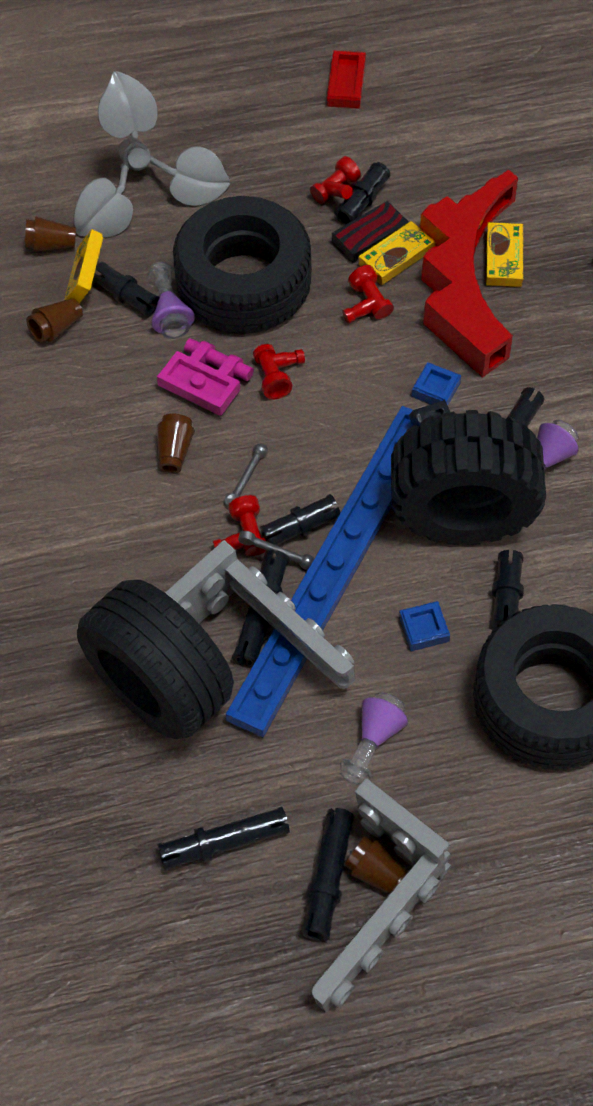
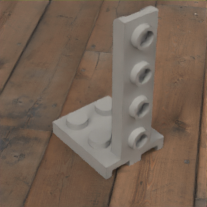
(220, 574)
(413, 844)

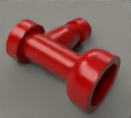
(345, 172)
(364, 280)
(276, 383)
(244, 510)

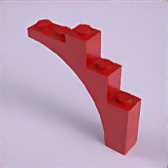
(456, 307)

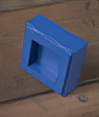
(436, 384)
(424, 626)

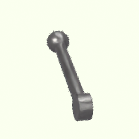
(260, 451)
(249, 538)

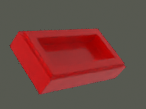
(346, 79)

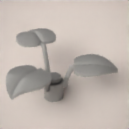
(123, 111)

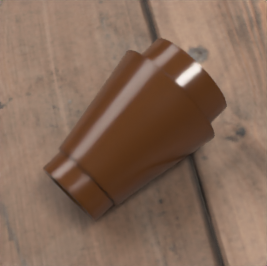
(48, 235)
(53, 319)
(173, 441)
(375, 866)

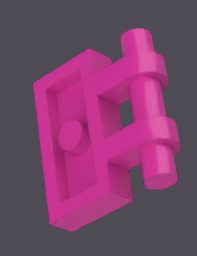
(200, 383)

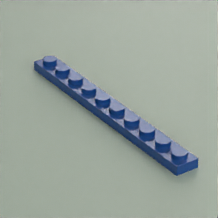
(321, 586)

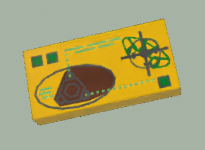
(397, 252)
(504, 254)
(84, 266)

